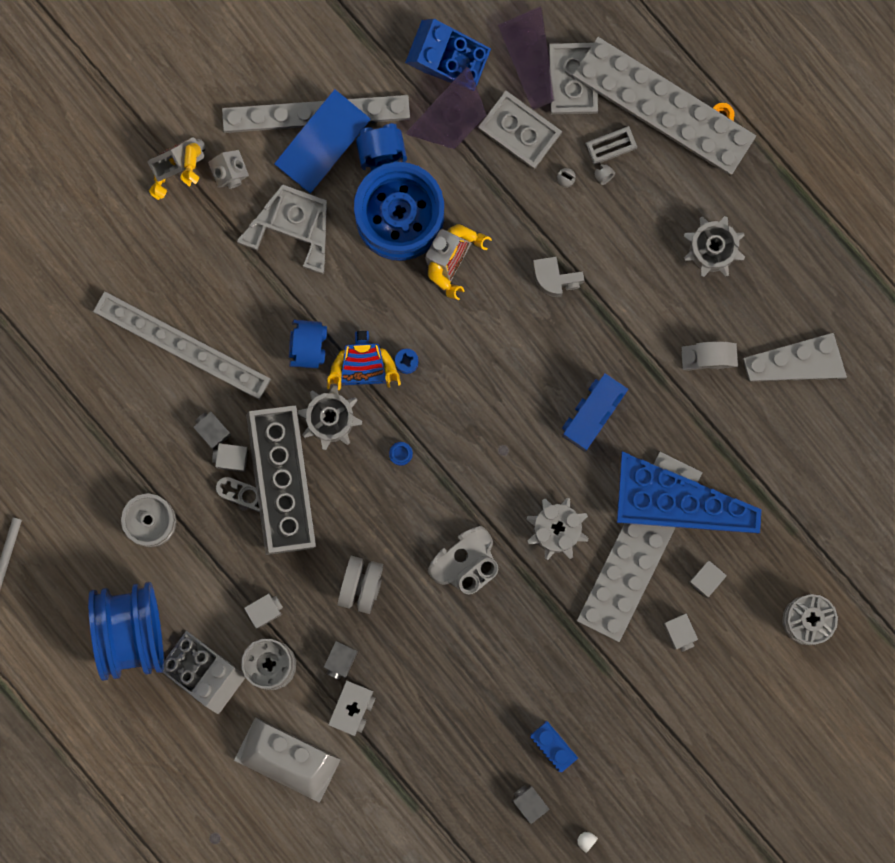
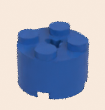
(380, 146)
(306, 344)

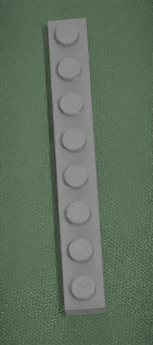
(298, 114)
(182, 345)

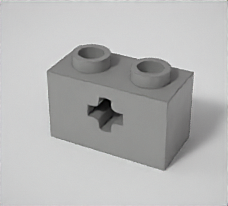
(350, 694)

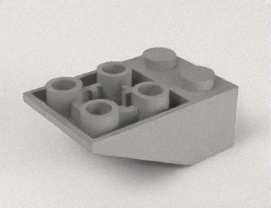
(202, 672)

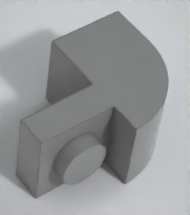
(550, 281)
(709, 355)

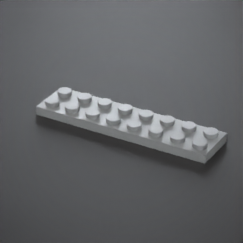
(664, 106)
(629, 567)

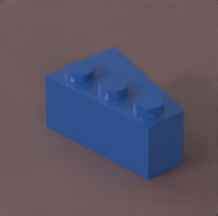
(594, 412)

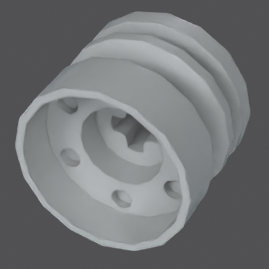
(802, 631)
(259, 654)

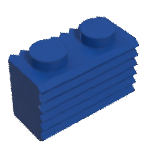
(553, 746)

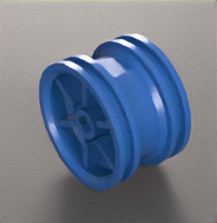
(388, 180)
(126, 631)

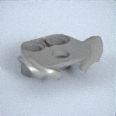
(447, 570)

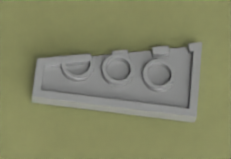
(808, 359)

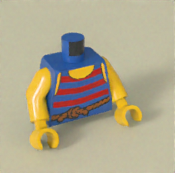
(363, 364)

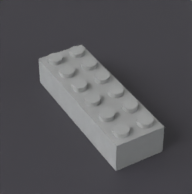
(280, 480)

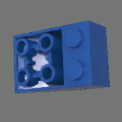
(446, 52)

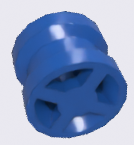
(407, 365)

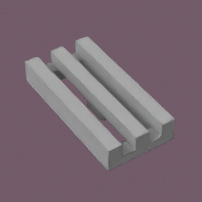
(593, 153)

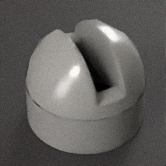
(605, 174)
(563, 181)

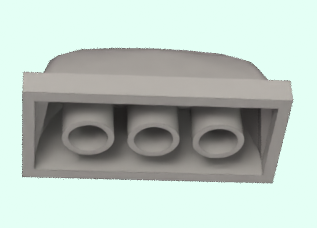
(287, 759)

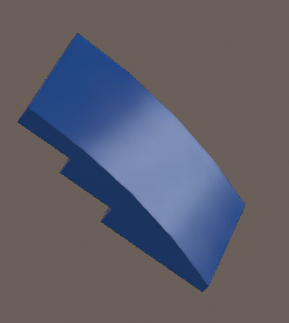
(322, 141)

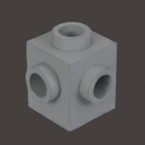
(228, 169)

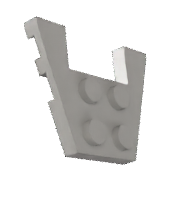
(296, 216)

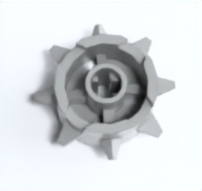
(719, 234)
(328, 431)
(551, 516)

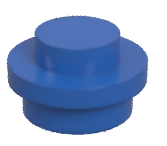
(400, 453)

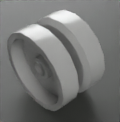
(141, 508)
(359, 584)

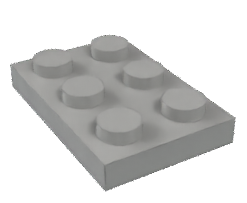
(570, 94)
(519, 130)

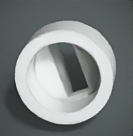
(586, 841)

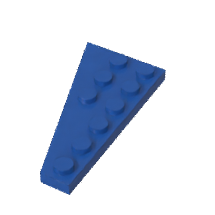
(670, 500)

